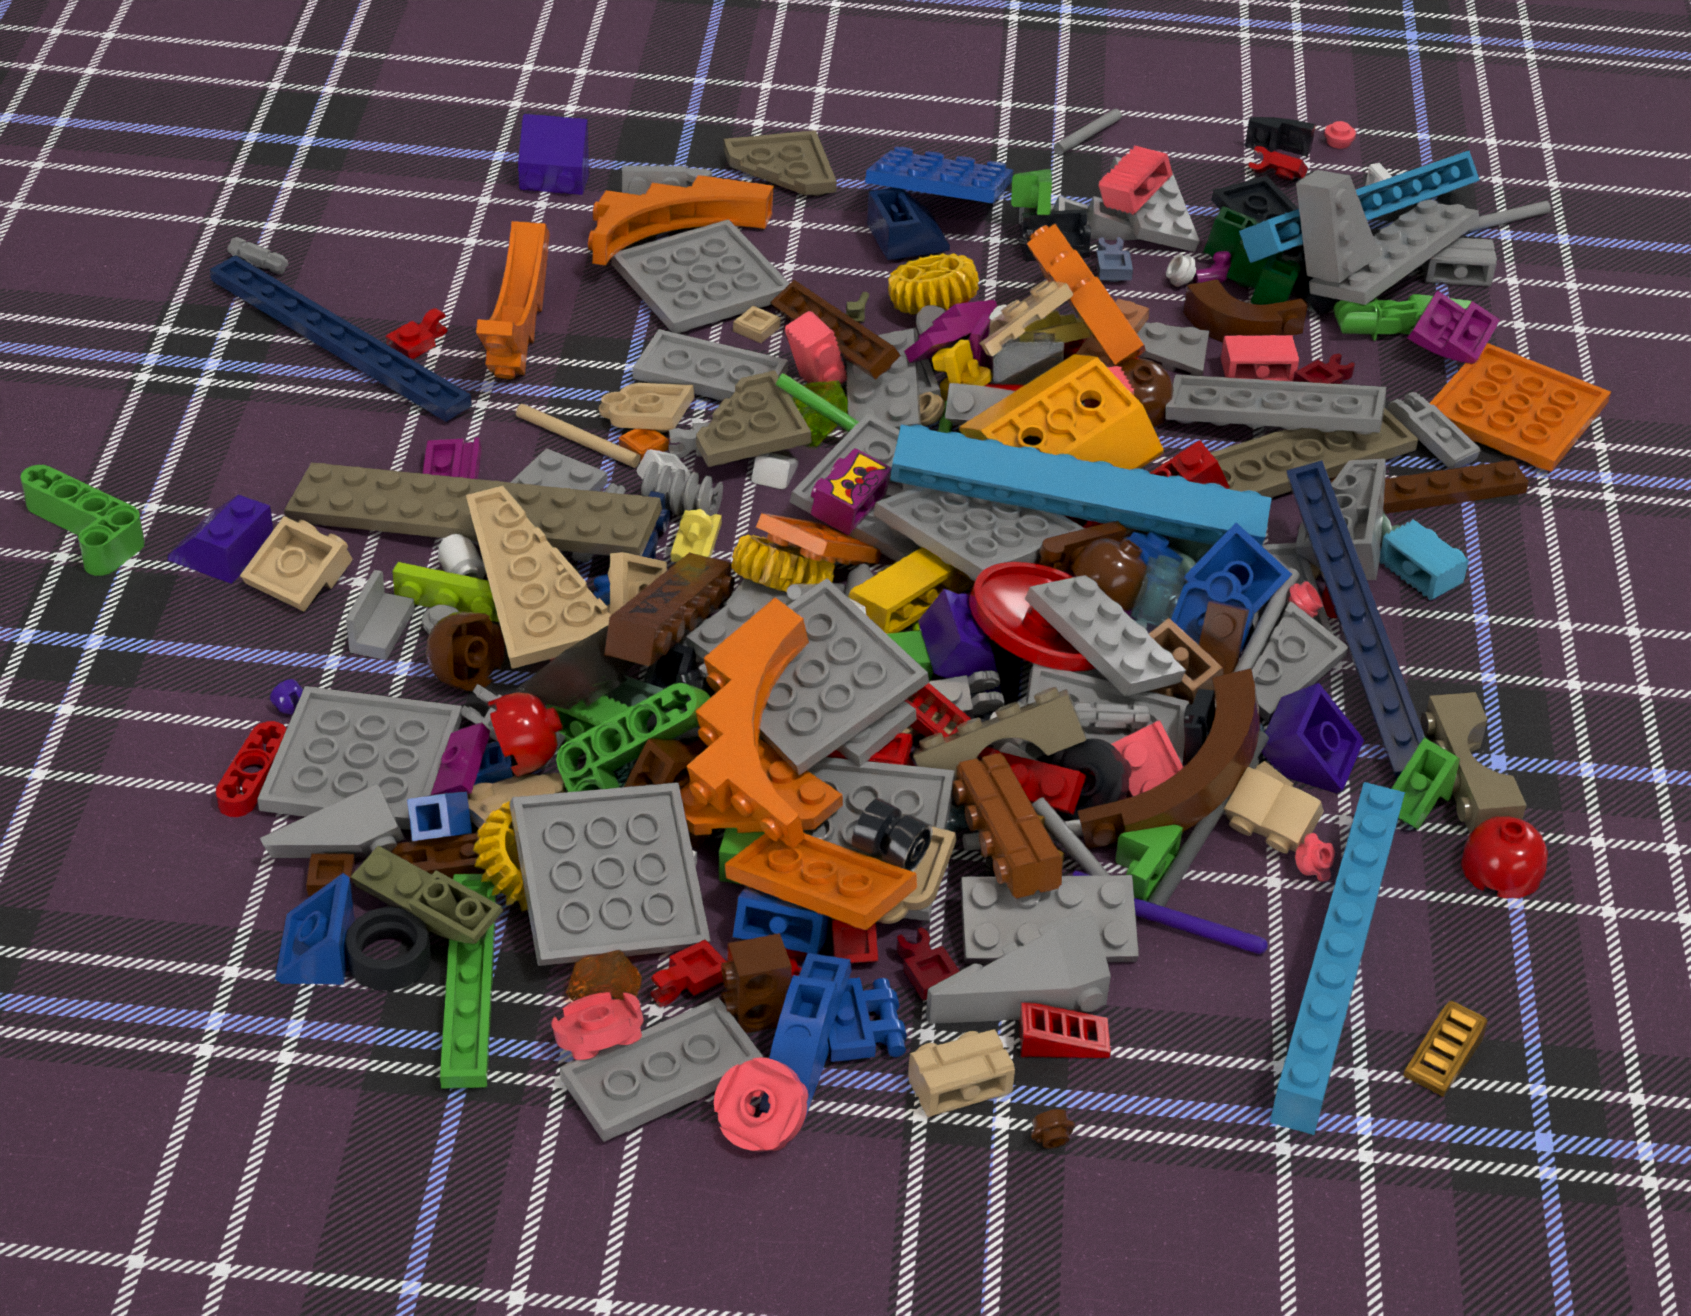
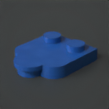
(1194, 598)

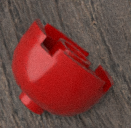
(525, 730)
(1505, 857)

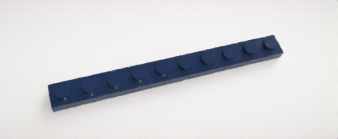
(341, 338)
(1357, 614)

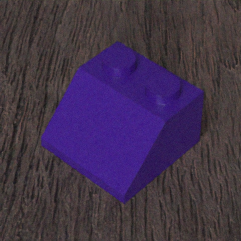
(553, 154)
(226, 539)
(955, 639)
(1312, 740)

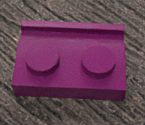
(453, 458)

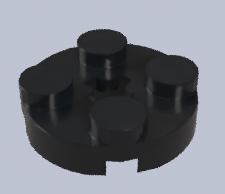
(1107, 764)

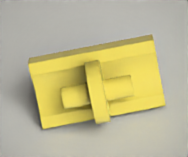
(696, 534)

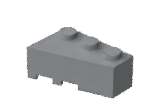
(1333, 227)

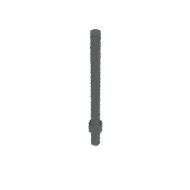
(1195, 842)

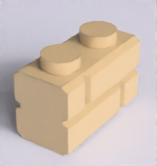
(960, 1072)

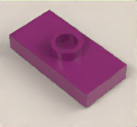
(461, 760)

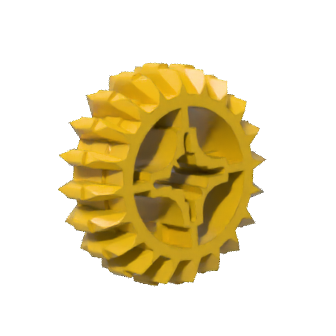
(933, 281)
(777, 565)
(500, 856)

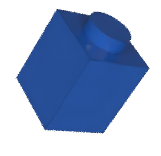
(439, 816)

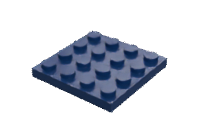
(940, 176)

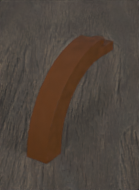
(1198, 785)

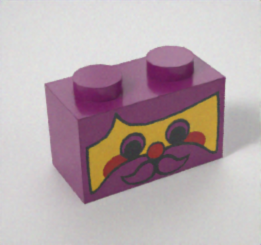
(850, 490)

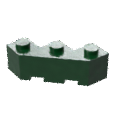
(1270, 276)

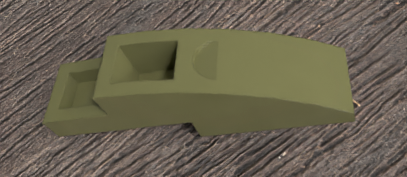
(436, 899)

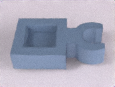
(1113, 262)

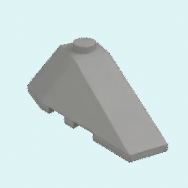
(1361, 501)
(1056, 969)

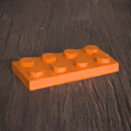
(817, 540)
(823, 878)

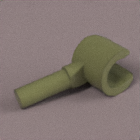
(856, 310)

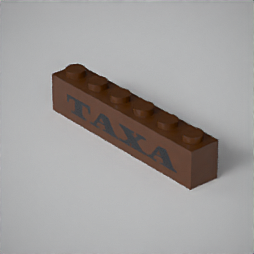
(668, 609)

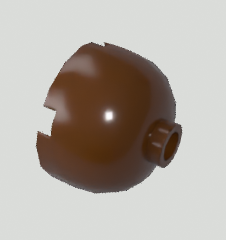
(1151, 387)
(1114, 568)
(465, 649)

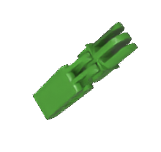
(1383, 315)

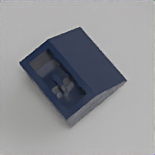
(903, 225)

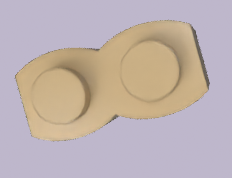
(1272, 810)

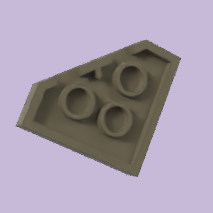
(784, 159)
(752, 422)

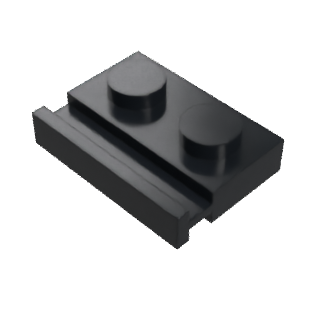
(1198, 721)

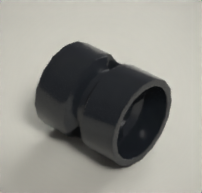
(886, 834)

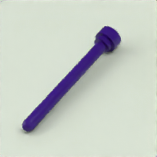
(1197, 925)

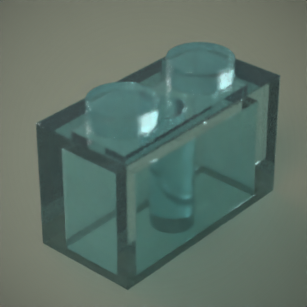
(1159, 590)

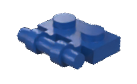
(853, 1032)

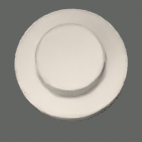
(1181, 270)

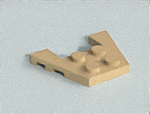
(1018, 315)

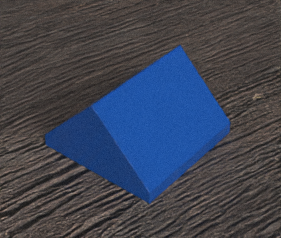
(1246, 559)
(316, 935)

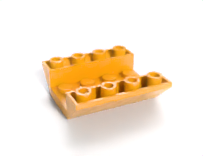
(1053, 411)

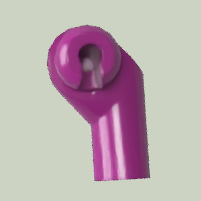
(1218, 269)

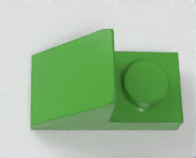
(1033, 190)
(1424, 780)
(1148, 856)

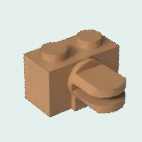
(1198, 664)

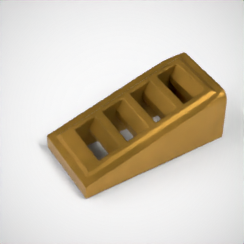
(1458, 1025)

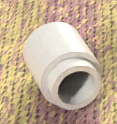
(460, 557)

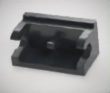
(1070, 223)

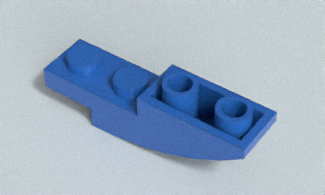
(808, 1019)

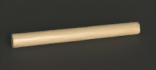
(578, 435)

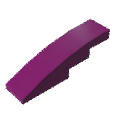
(949, 329)

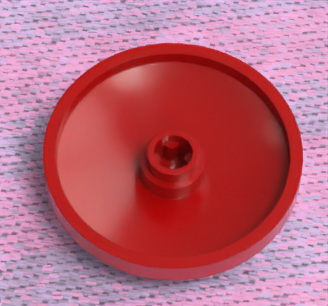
(1009, 620)

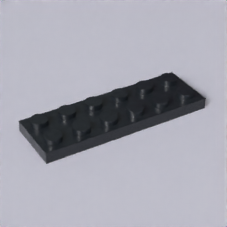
(1264, 201)

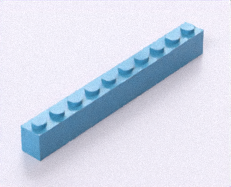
(1376, 200)
(1075, 486)
(1337, 961)

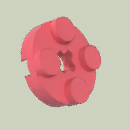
(598, 1024)
(736, 1114)

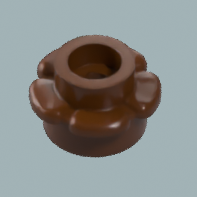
(1052, 1128)

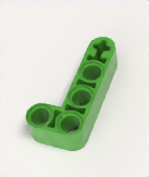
(105, 526)
(632, 726)

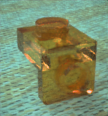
(604, 973)

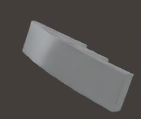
(1103, 220)

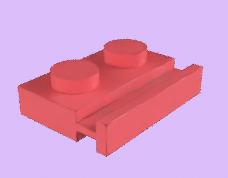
(1150, 757)

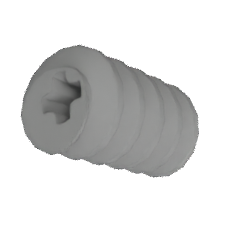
(682, 494)

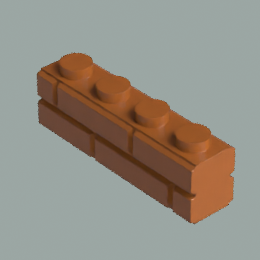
(1007, 826)

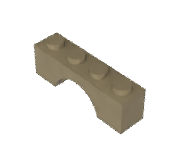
(1047, 722)
(1458, 726)

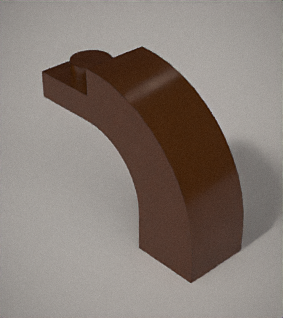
(1216, 311)

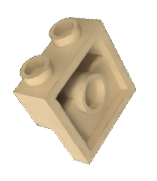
(297, 563)

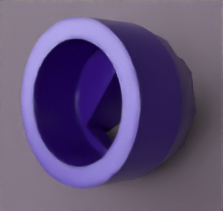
(286, 696)

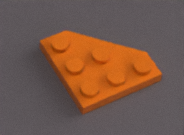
(804, 793)

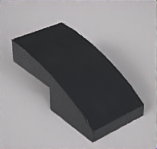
(1280, 134)

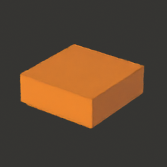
(642, 439)

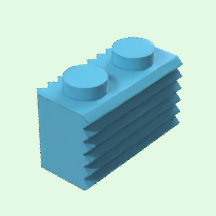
(1423, 559)

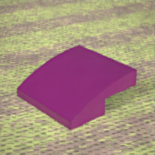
(1453, 330)

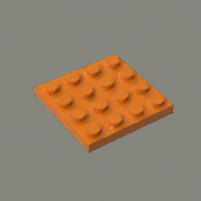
(1520, 406)

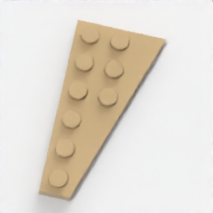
(533, 586)

